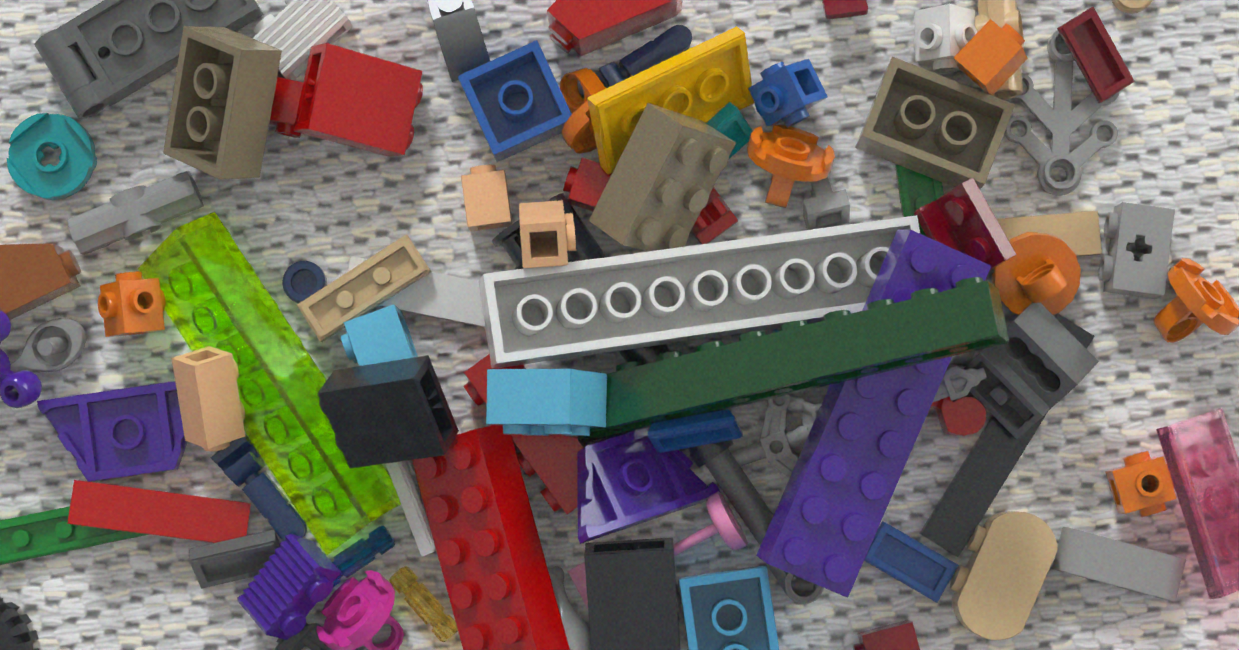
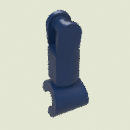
(665, 46)
(242, 465)

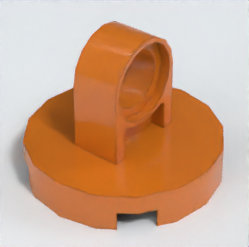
(578, 129)
(789, 156)
(1039, 272)
(1196, 304)

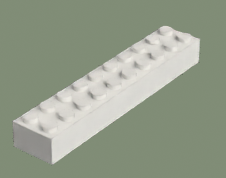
(682, 292)

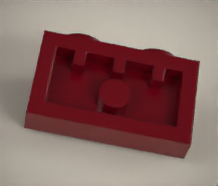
(966, 224)

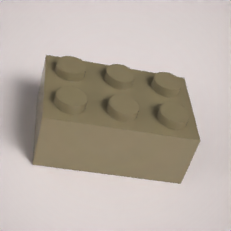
(222, 102)
(934, 125)
(661, 180)

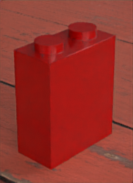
(358, 100)

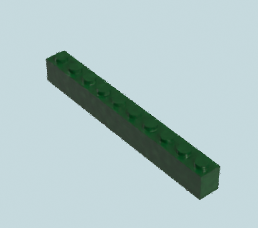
(804, 356)

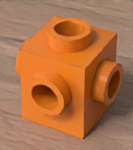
(131, 305)
(1127, 488)

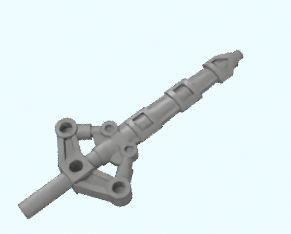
(778, 444)

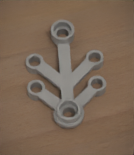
(1061, 124)

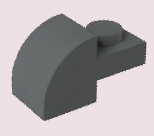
(458, 35)

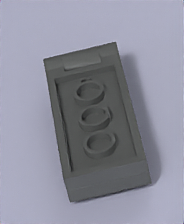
(142, 45)

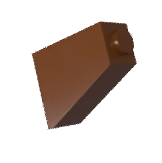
(34, 276)

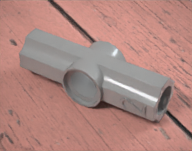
(135, 212)

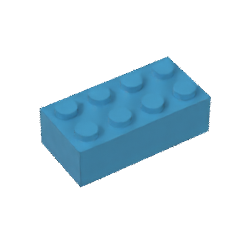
(729, 610)

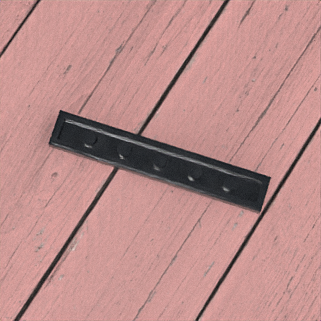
(982, 475)

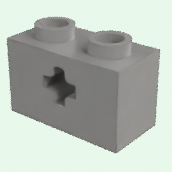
(1153, 234)

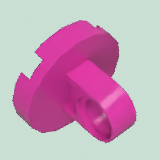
(358, 613)

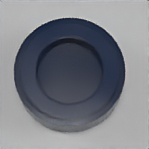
(303, 280)

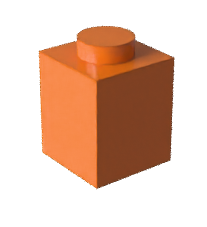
(992, 56)

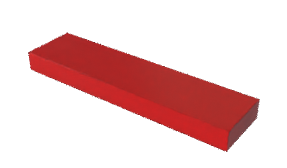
(157, 512)

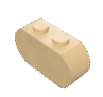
(1003, 574)

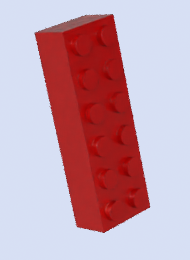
(489, 545)

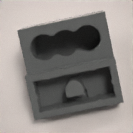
(1030, 370)

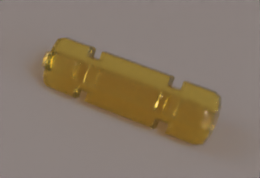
(424, 603)

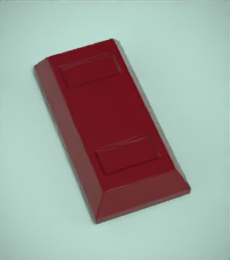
(1096, 54)

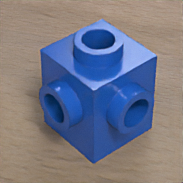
(787, 93)

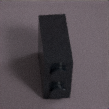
(388, 412)
(632, 595)

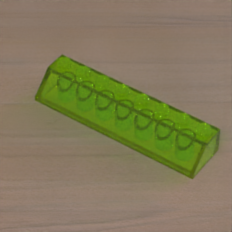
(225, 306)

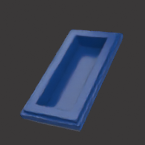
(694, 431)
(910, 562)

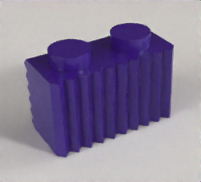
(289, 587)

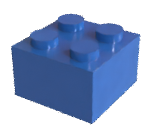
(516, 100)

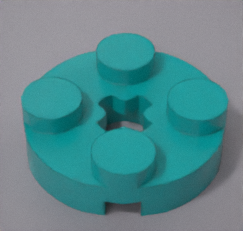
(26, 154)

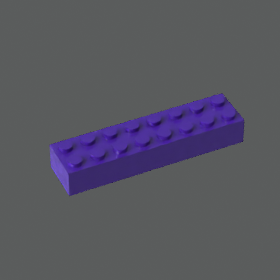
(862, 437)

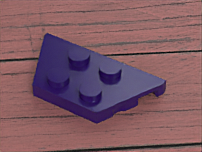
(120, 430)
(632, 483)

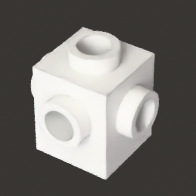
(942, 34)

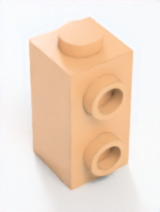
(545, 234)
(209, 398)

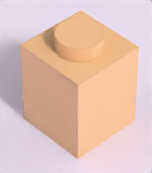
(486, 198)

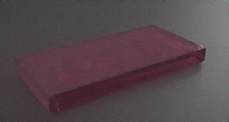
(1207, 488)

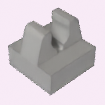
(825, 206)

